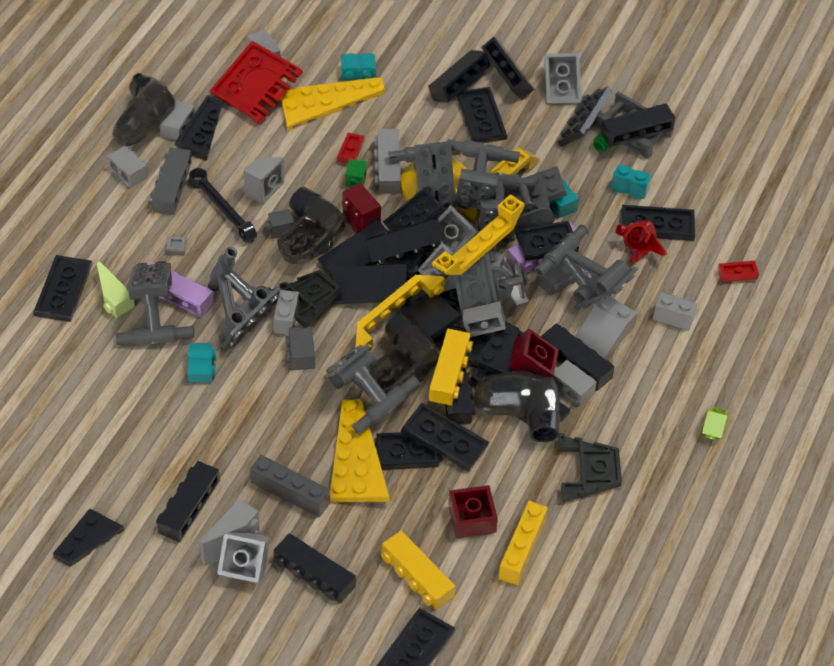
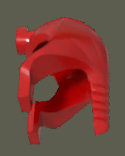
(640, 239)

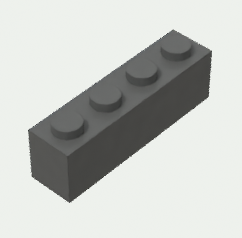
(171, 181)
(290, 485)

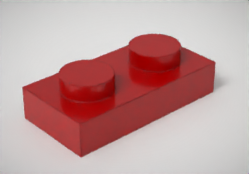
(350, 148)
(738, 271)

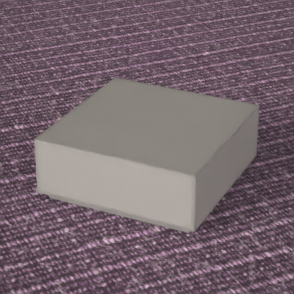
(176, 245)

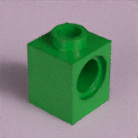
(355, 173)

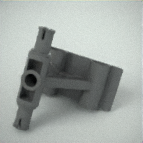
(432, 168)
(477, 183)
(489, 207)
(149, 284)
(591, 287)
(256, 299)
(355, 368)

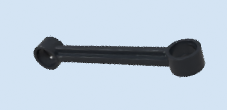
(245, 229)

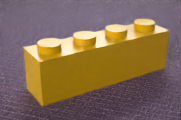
(449, 367)
(523, 543)
(418, 570)

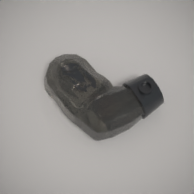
(145, 111)

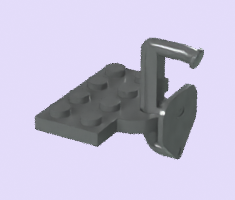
(537, 202)
(481, 284)

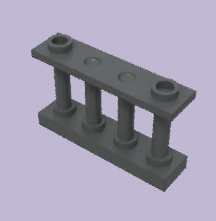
(641, 146)

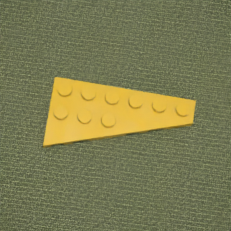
(321, 100)
(356, 466)

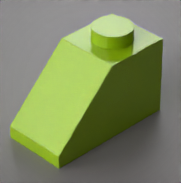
(715, 422)

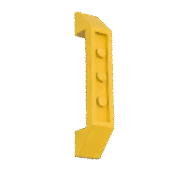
(526, 160)
(487, 238)
(430, 284)

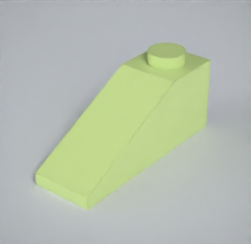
(114, 293)

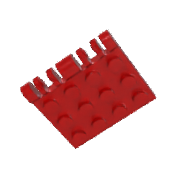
(254, 79)

